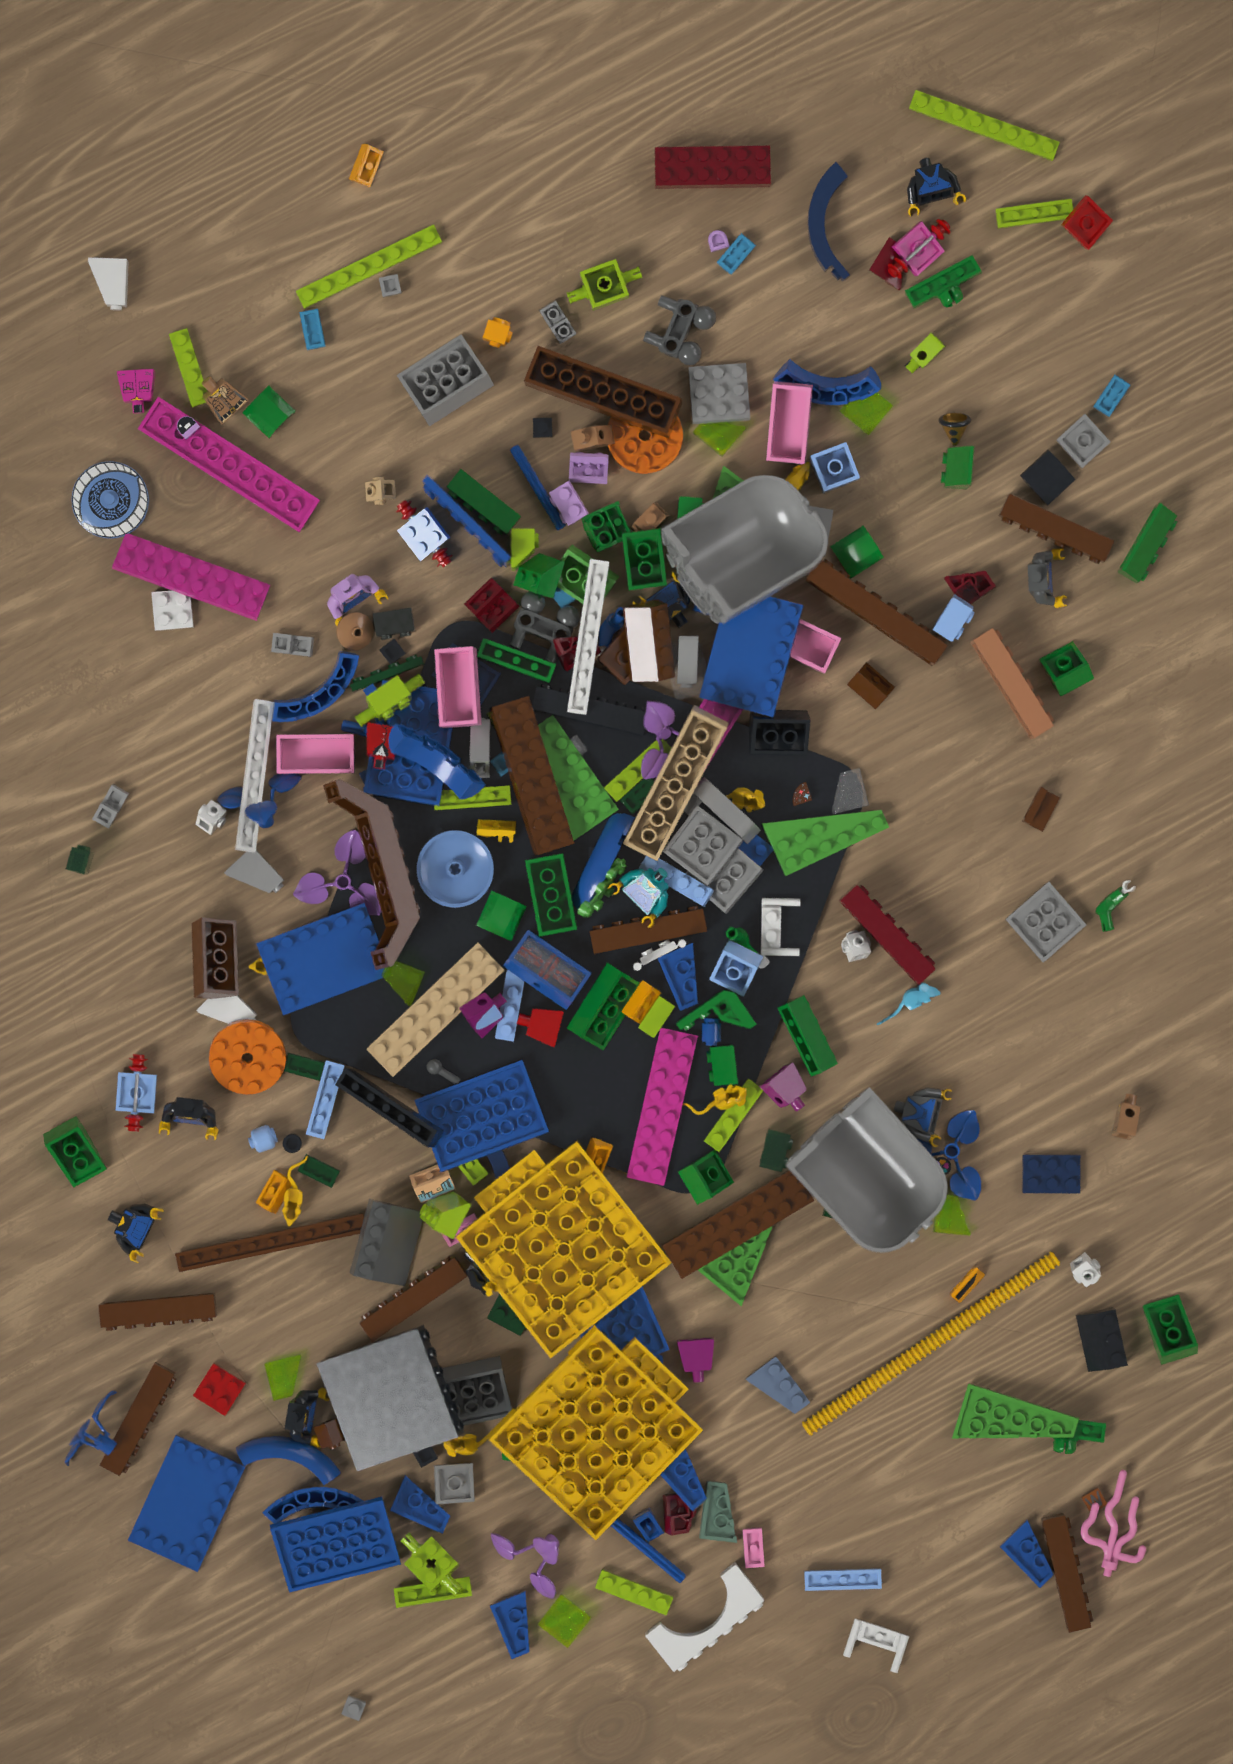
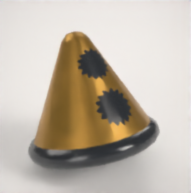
(954, 425)

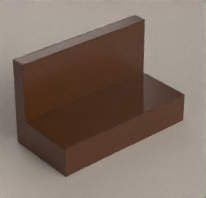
(871, 685)
(1040, 809)

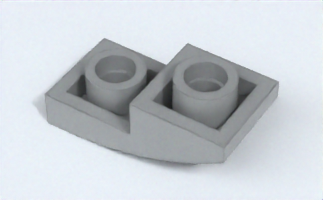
(557, 322)

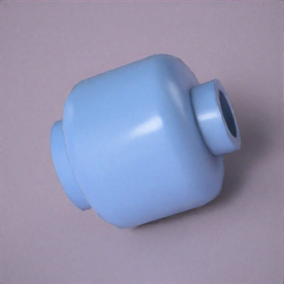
(263, 1138)

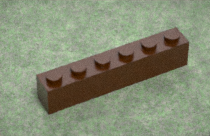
(1055, 528)
(636, 933)
(413, 1299)
(158, 1310)
(138, 1417)
(1066, 1573)

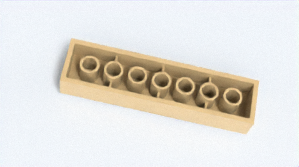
(675, 783)
(435, 1009)

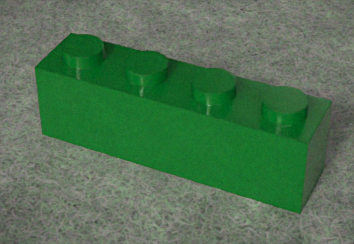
(483, 501)
(516, 660)
(807, 1035)

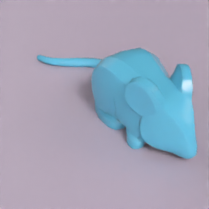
(914, 998)

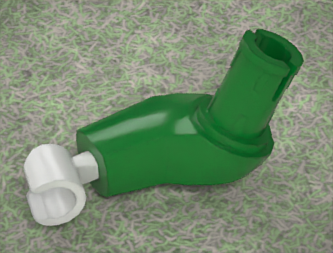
(1108, 904)
(741, 937)

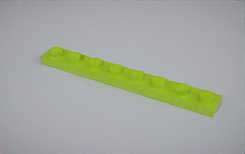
(984, 125)
(369, 266)

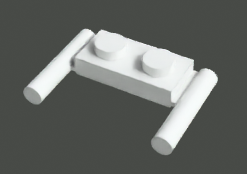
(772, 927)
(650, 955)
(878, 1637)

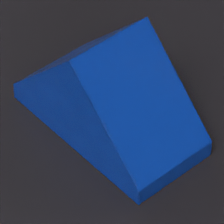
(648, 1524)

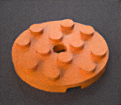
(641, 455)
(243, 1038)

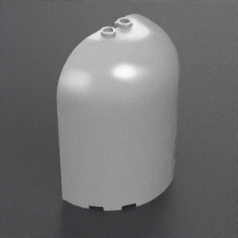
(745, 546)
(871, 1175)

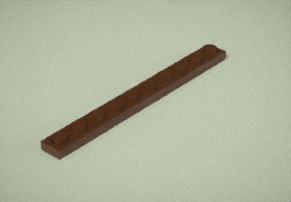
(269, 1242)

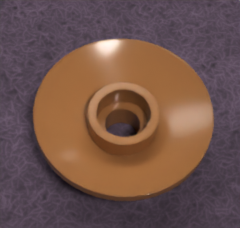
(347, 627)

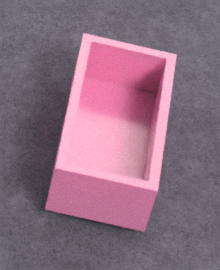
(789, 422)
(814, 646)
(458, 687)
(315, 754)

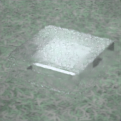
(578, 744)

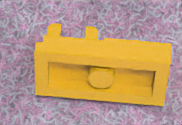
(496, 828)

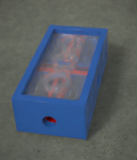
(547, 969)

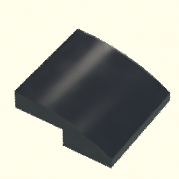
(1047, 477)

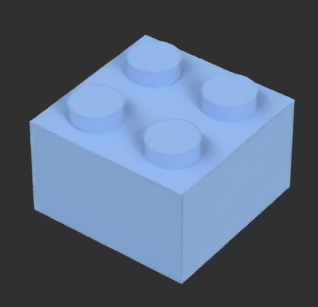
(834, 467)
(953, 618)
(736, 968)

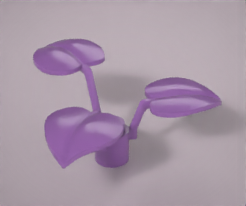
(657, 721)
(349, 849)
(546, 1547)

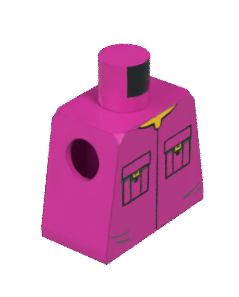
(137, 387)

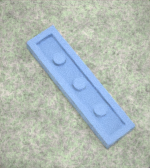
(680, 881)
(510, 1010)
(324, 1100)
(842, 1579)

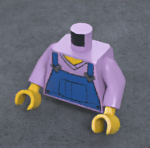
(352, 592)

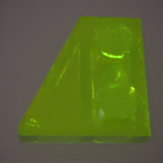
(719, 435)
(403, 980)
(951, 1218)
(282, 1376)

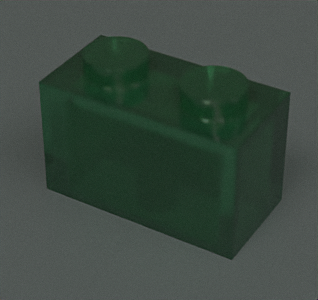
(80, 859)
(775, 1150)

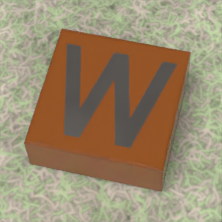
(1094, 1497)

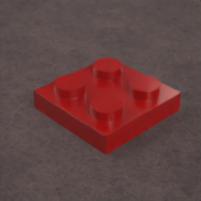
(1087, 222)
(219, 1389)

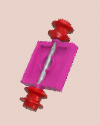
(918, 248)

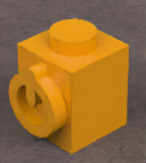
(497, 332)

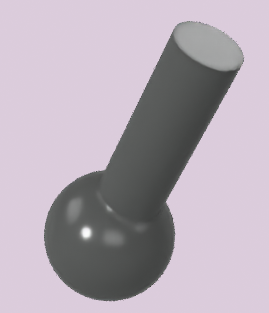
(435, 1067)

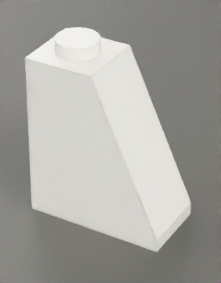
(112, 280)
(227, 1009)

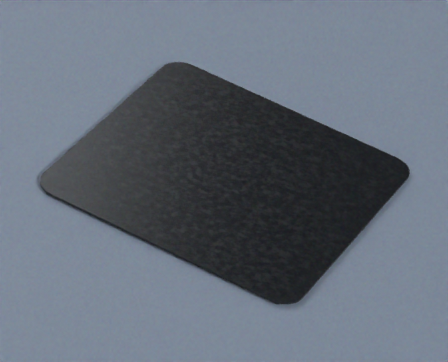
(577, 1084)

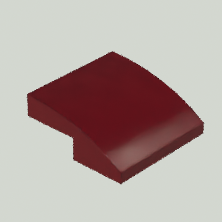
(491, 605)

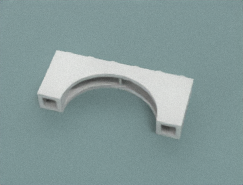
(680, 1647)

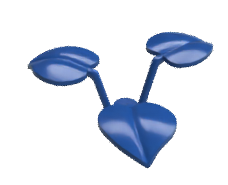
(262, 811)
(966, 1130)
(101, 1443)

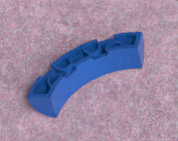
(829, 389)
(321, 697)
(436, 759)
(601, 857)
(287, 1448)
(308, 1498)

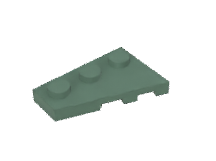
(716, 1514)

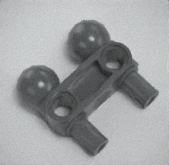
(679, 327)
(532, 604)

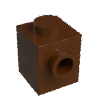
(329, 1434)

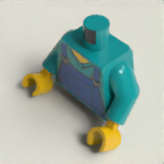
(646, 890)

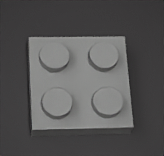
(1083, 441)
(454, 1483)

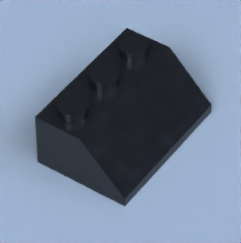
(783, 734)
(1101, 1340)

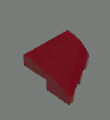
(880, 265)
(970, 585)
(566, 651)
(676, 1515)

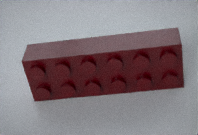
(712, 167)
(888, 936)

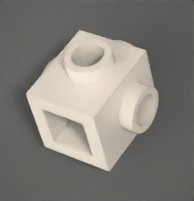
(211, 817)
(856, 945)
(1085, 1270)

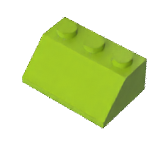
(522, 546)
(445, 1213)

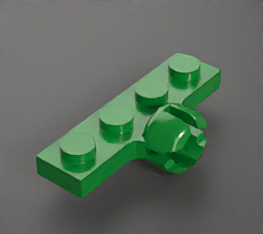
(944, 284)
(1085, 1431)

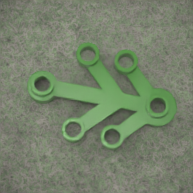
(596, 903)

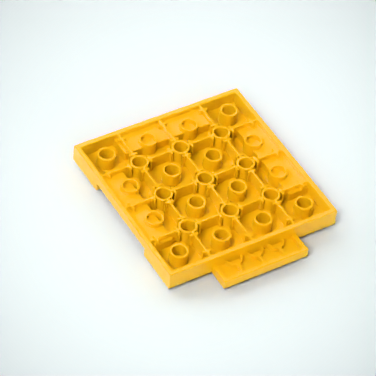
(560, 1245)
(598, 1429)

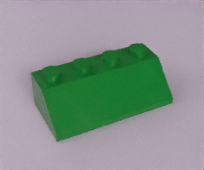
(1147, 543)
(603, 1007)

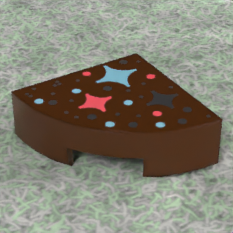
(801, 794)

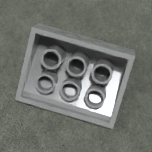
(445, 380)

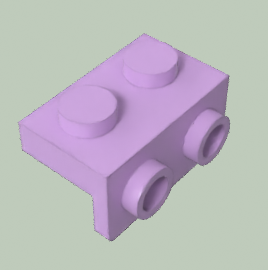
(588, 468)
(568, 503)

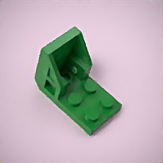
(734, 1013)

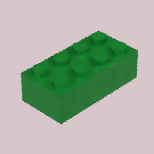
(551, 894)

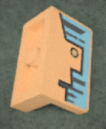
(431, 1183)

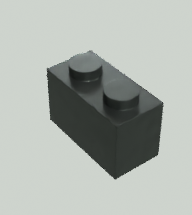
(394, 623)

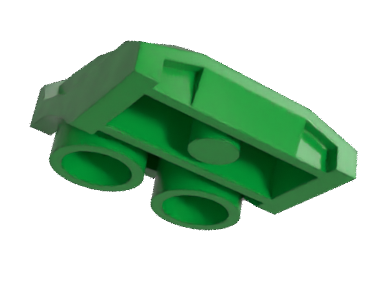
(268, 411)
(605, 527)
(857, 551)
(501, 915)

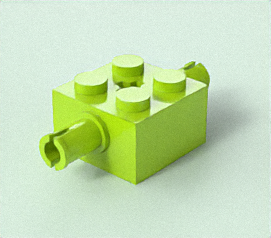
(597, 295)
(389, 698)
(431, 1551)

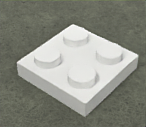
(171, 610)

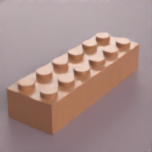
(1012, 683)

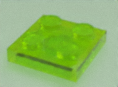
(867, 412)
(564, 1620)

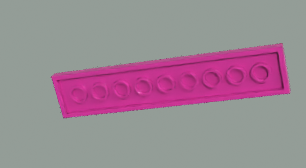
(231, 466)

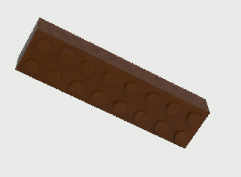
(603, 391)
(876, 612)
(531, 775)
(737, 1223)

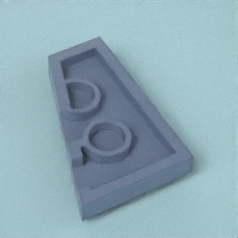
(778, 1384)

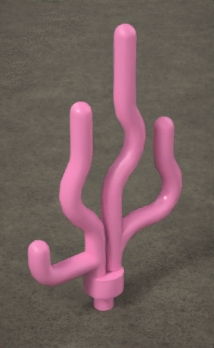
(1112, 1550)

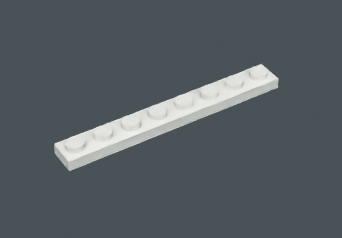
(588, 636)
(254, 772)

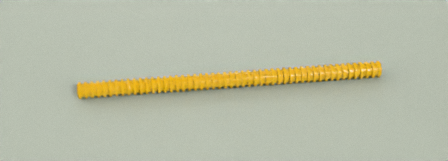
(930, 1343)

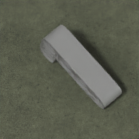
(726, 810)

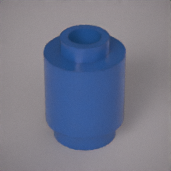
(711, 1031)

